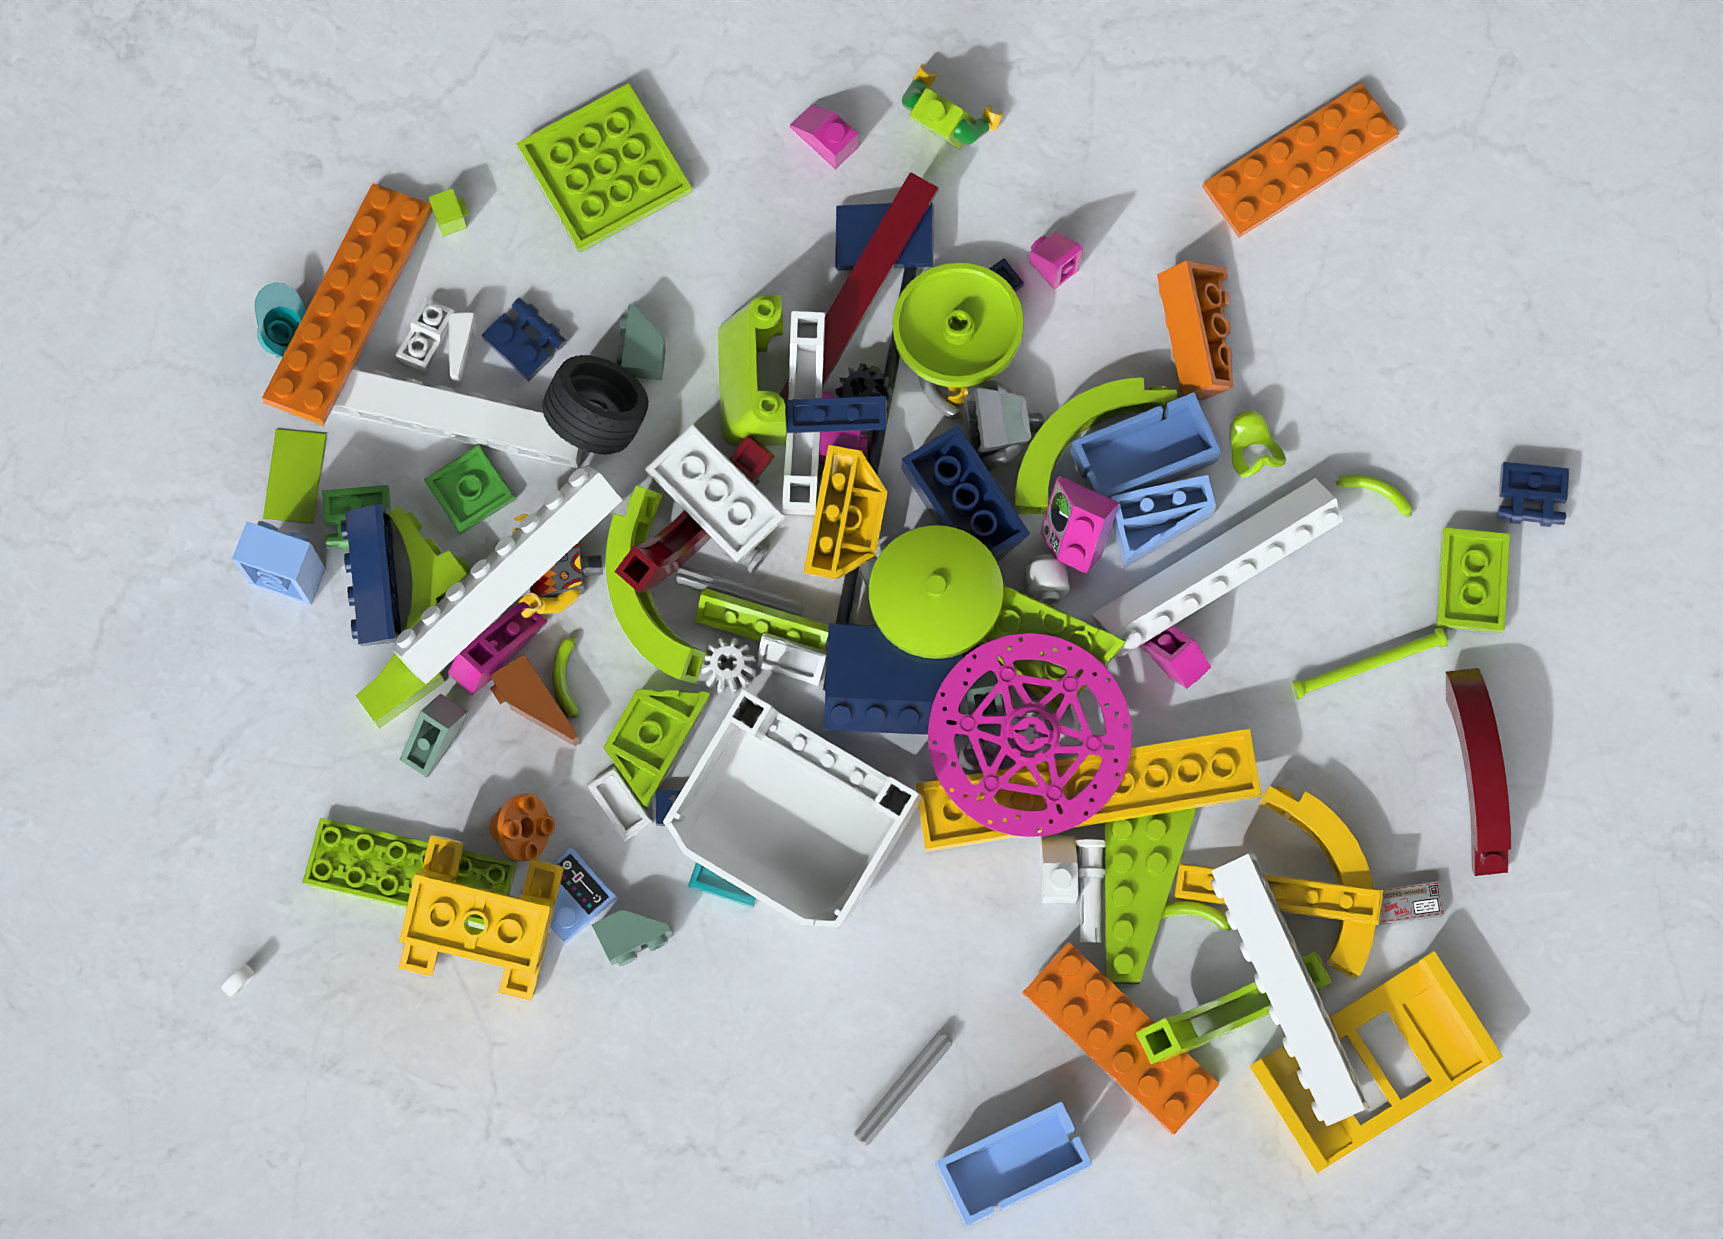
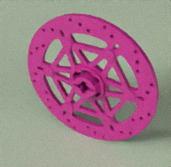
(1072, 661)

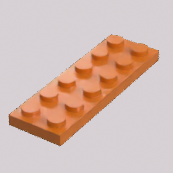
(1300, 160)
(1105, 1029)

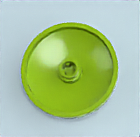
(958, 324)
(936, 592)

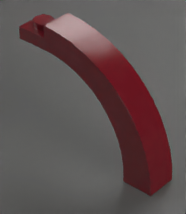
(674, 545)
(1484, 770)

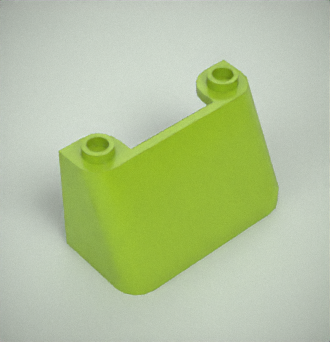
(743, 407)

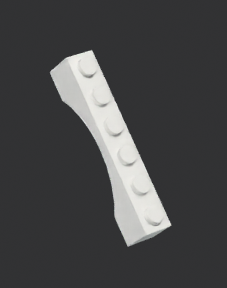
(805, 382)

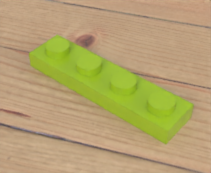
(753, 620)

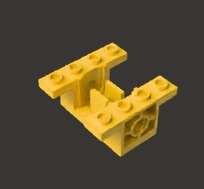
(513, 928)

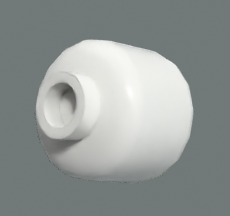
(1047, 579)

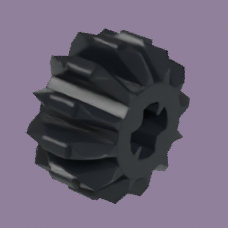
(864, 379)

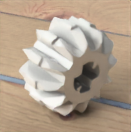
(727, 677)

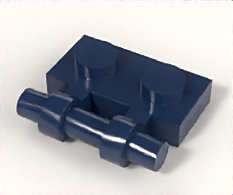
(516, 346)
(1537, 484)

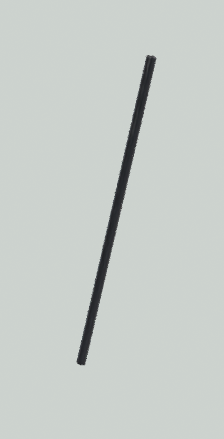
(873, 459)

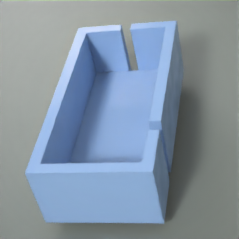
(1013, 1164)

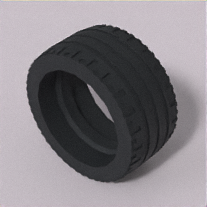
(586, 424)

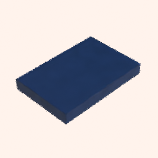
(859, 222)

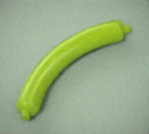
(1379, 486)
(559, 677)
(1197, 909)

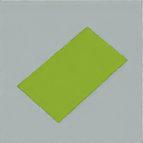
(294, 476)

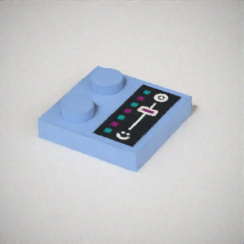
(579, 898)

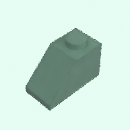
(433, 734)

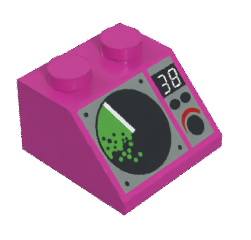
(1077, 524)

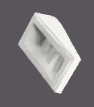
(461, 337)

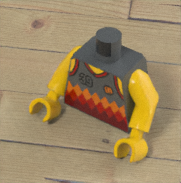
(562, 582)

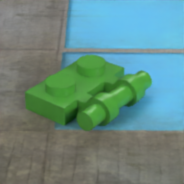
(341, 500)

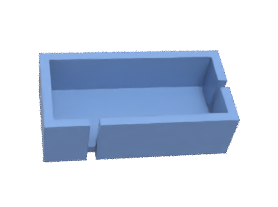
(1147, 450)

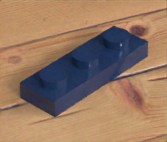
(836, 414)

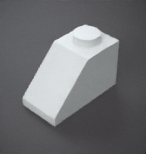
(1059, 869)

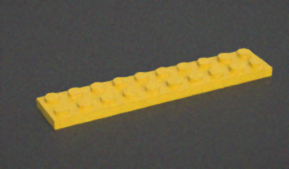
(1155, 782)

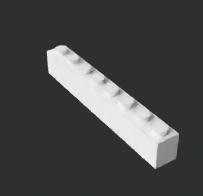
(453, 416)
(1220, 565)
(506, 573)
(1289, 989)

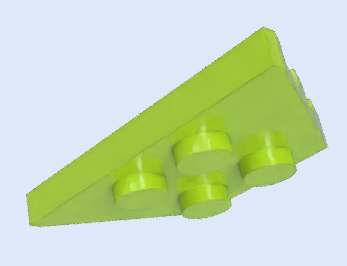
(652, 736)

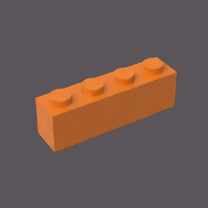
(1197, 327)

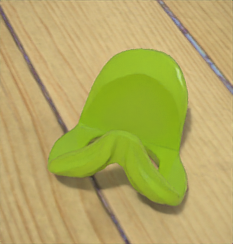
(1251, 429)

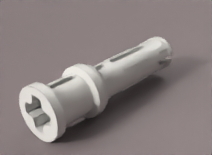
(1090, 875)

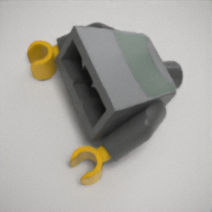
(996, 421)

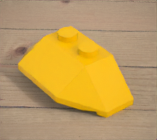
(846, 515)

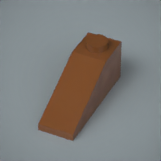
(528, 696)

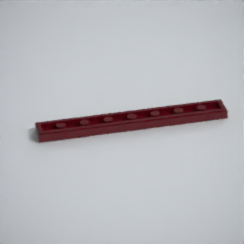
(873, 269)

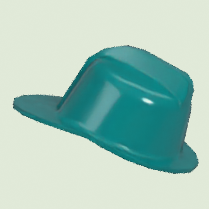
(277, 316)

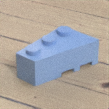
(1160, 514)

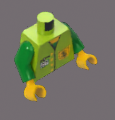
(943, 116)

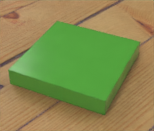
(469, 489)

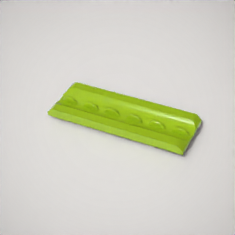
(384, 865)

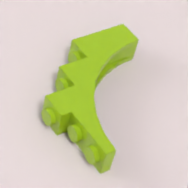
(396, 686)

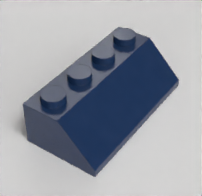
(963, 492)
(373, 575)

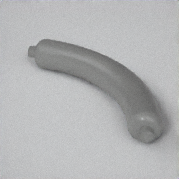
(938, 400)

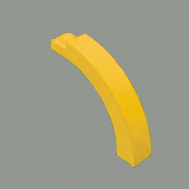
(1347, 862)

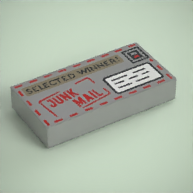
(1411, 903)

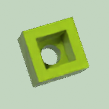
(449, 211)

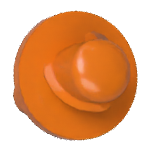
(522, 827)

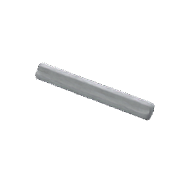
(699, 580)
(903, 1089)

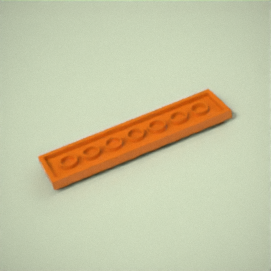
(347, 304)

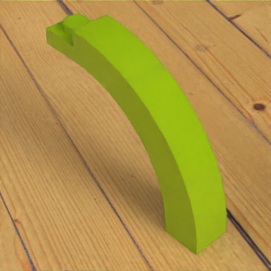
(1068, 423)
(636, 610)
(1215, 1019)

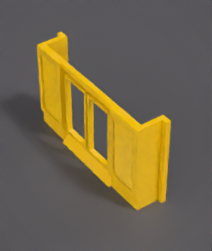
(1435, 1026)

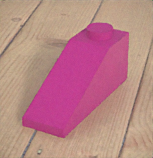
(495, 648)

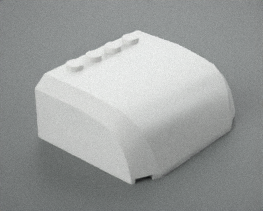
(789, 815)

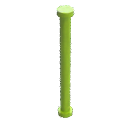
(1366, 664)

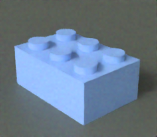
(279, 561)

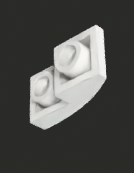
(425, 336)

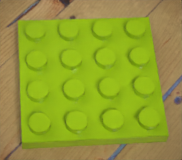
(604, 167)

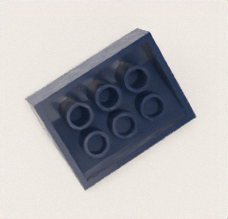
(878, 684)

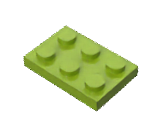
(1472, 580)

